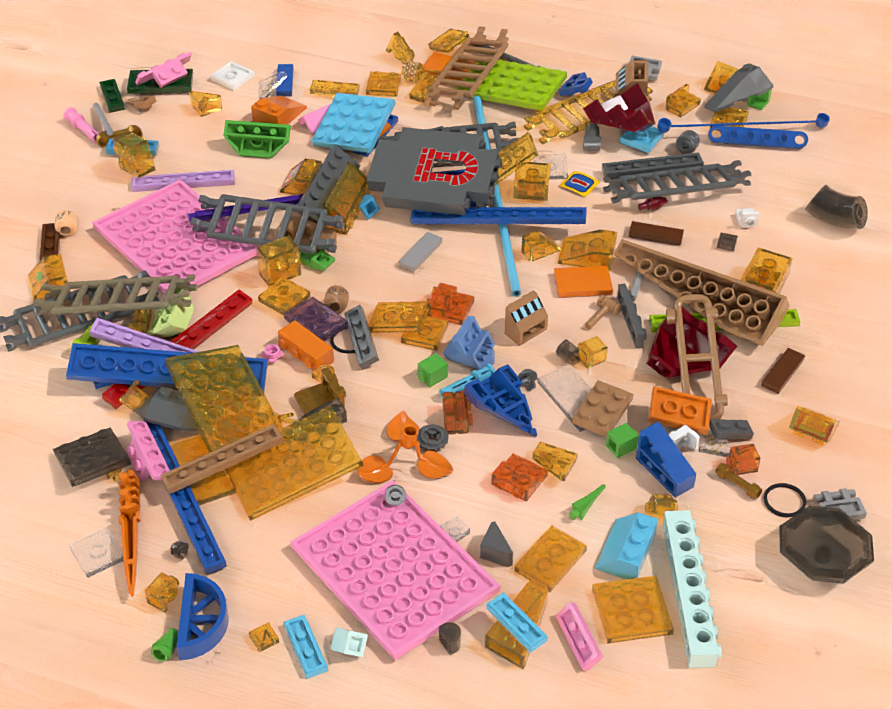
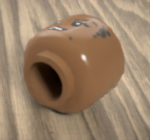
(336, 298)

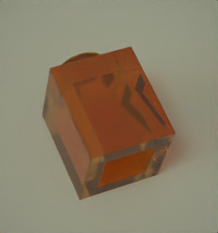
(743, 459)

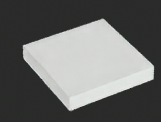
(232, 75)

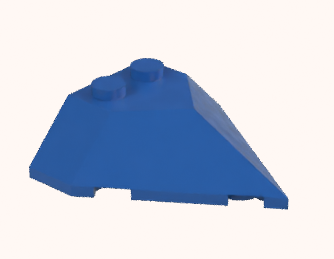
(502, 398)

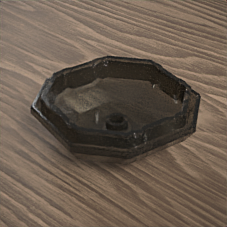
(826, 544)

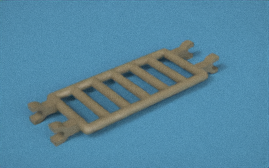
(62, 292)

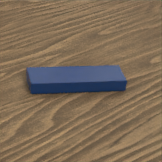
(286, 85)

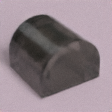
(568, 352)
(450, 637)

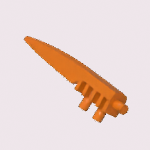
(129, 518)

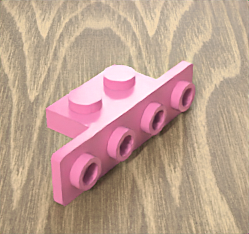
(166, 73)
(144, 452)

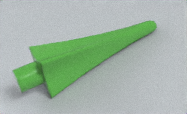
(582, 506)

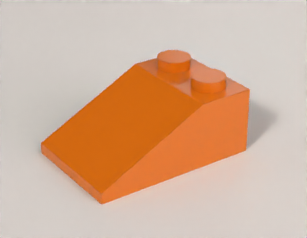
(276, 110)

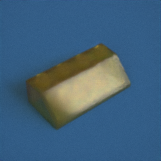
(347, 197)

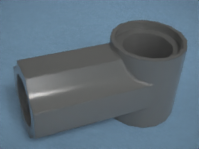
(592, 138)

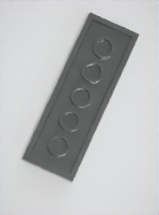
(325, 180)

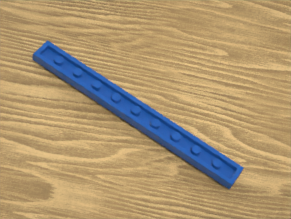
(505, 215)
(190, 512)

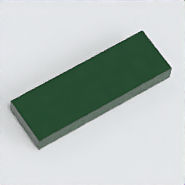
(112, 95)

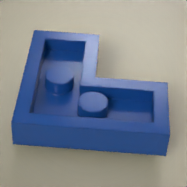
(575, 84)

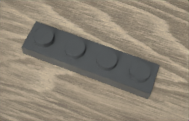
(630, 315)
(361, 337)

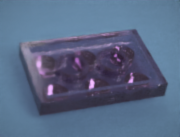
(317, 318)

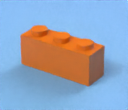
(305, 345)

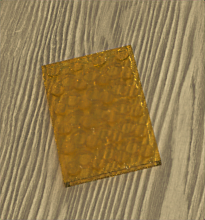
(221, 395)
(310, 457)

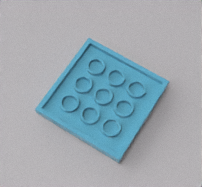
(353, 122)

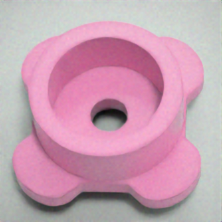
(272, 353)

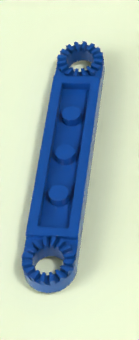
(758, 137)

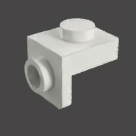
(685, 436)

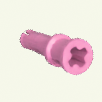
(78, 121)

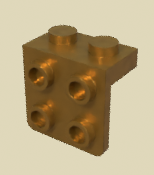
(322, 393)

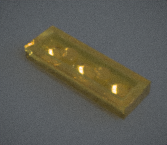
(331, 88)
(421, 89)

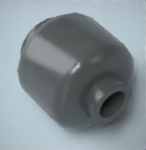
(687, 142)

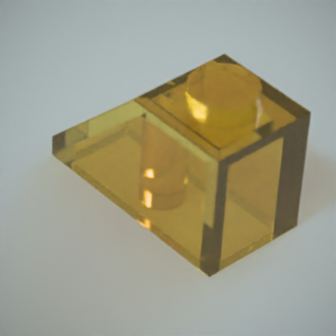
(538, 245)

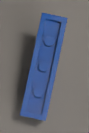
(206, 641)

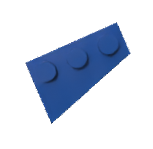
(664, 460)

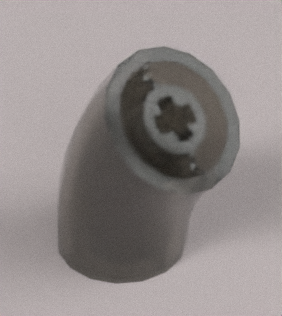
(838, 208)

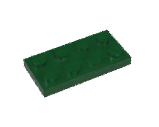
(182, 85)

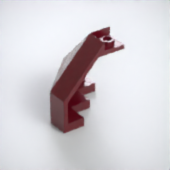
(627, 111)
(664, 351)

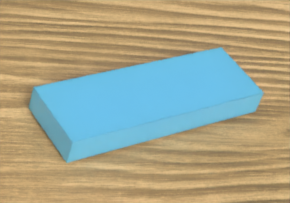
(517, 622)
(305, 646)

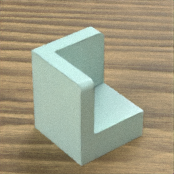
(349, 642)

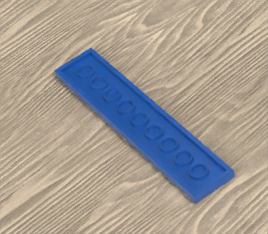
(126, 365)

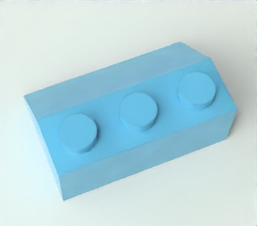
(628, 545)

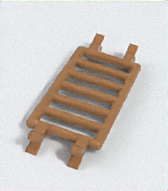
(459, 95)

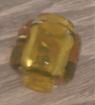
(659, 504)

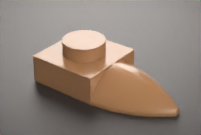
(142, 102)

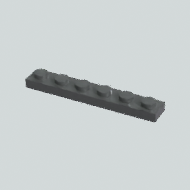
(637, 166)

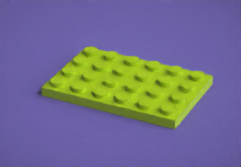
(518, 84)

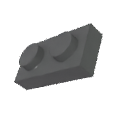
(731, 429)

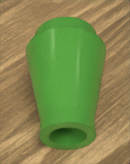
(165, 646)

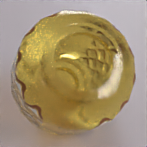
(412, 71)

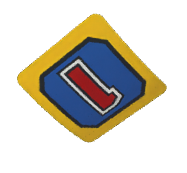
(580, 183)

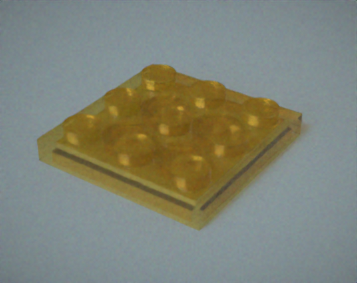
(632, 609)

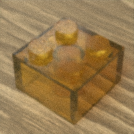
(133, 154)
(532, 181)
(279, 260)

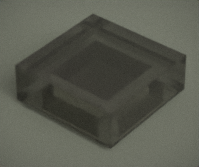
(727, 241)

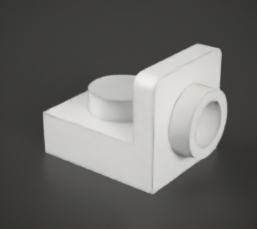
(747, 217)

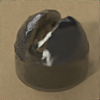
(179, 549)

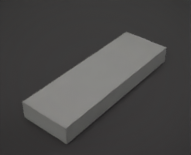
(420, 252)

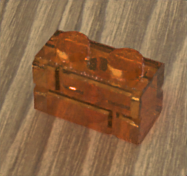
(456, 412)

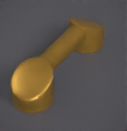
(103, 138)

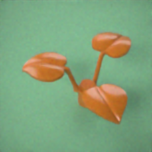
(405, 432)

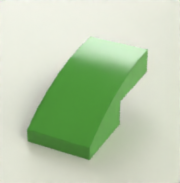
(318, 260)

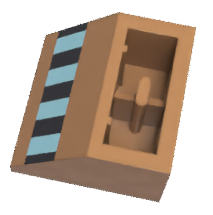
(630, 75)
(525, 318)

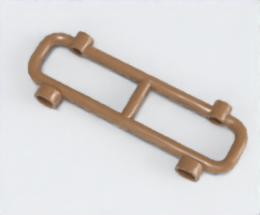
(674, 316)

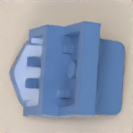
(471, 345)

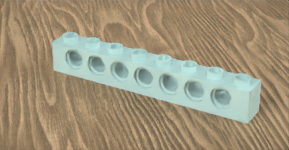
(690, 590)

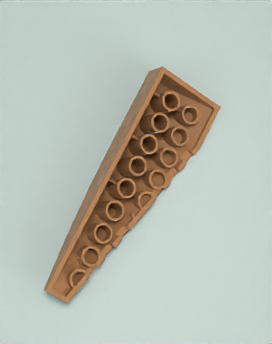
(741, 307)

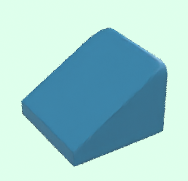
(368, 206)

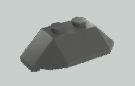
(166, 409)

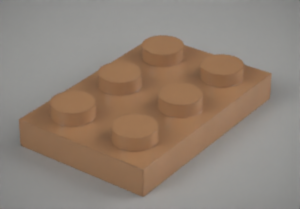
(602, 408)

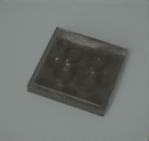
(91, 456)

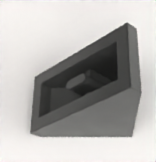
(495, 547)

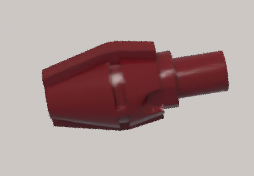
(653, 203)

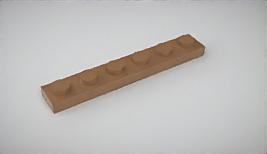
(221, 458)

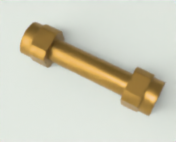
(724, 471)

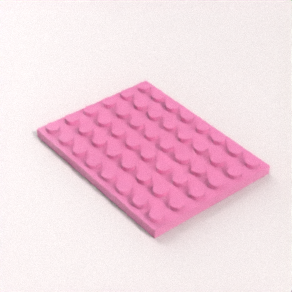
(159, 237)
(394, 570)

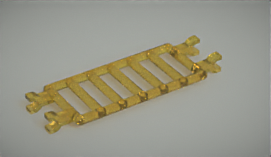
(572, 129)

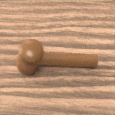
(606, 305)

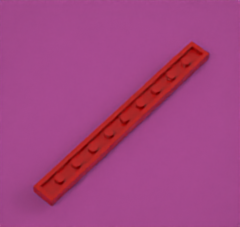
(194, 335)

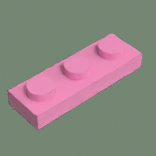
(579, 636)

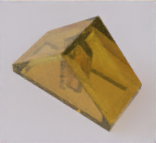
(205, 102)

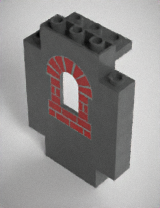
(405, 168)

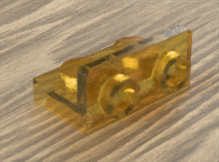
(681, 101)

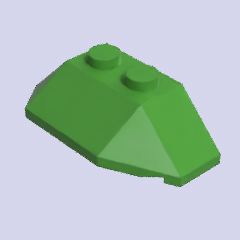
(256, 138)

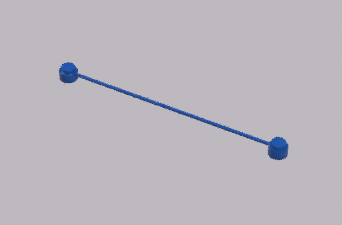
(665, 124)

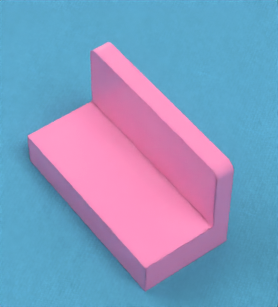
(314, 118)

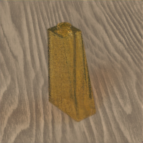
(498, 639)

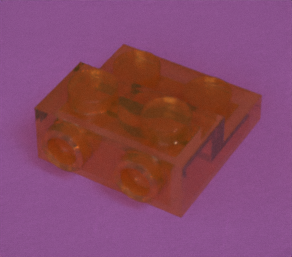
(449, 304)
(518, 477)

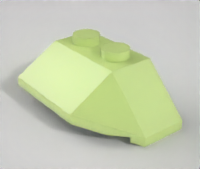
(171, 320)

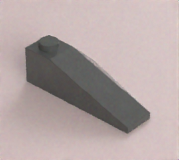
(741, 85)

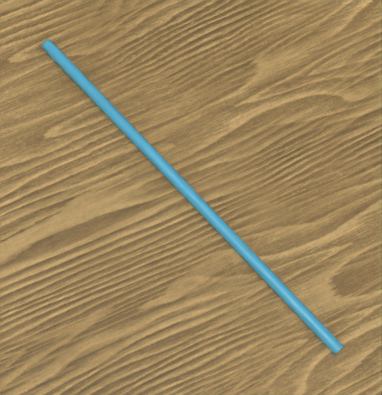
(503, 229)

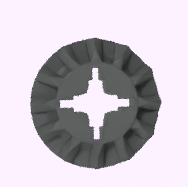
(432, 431)

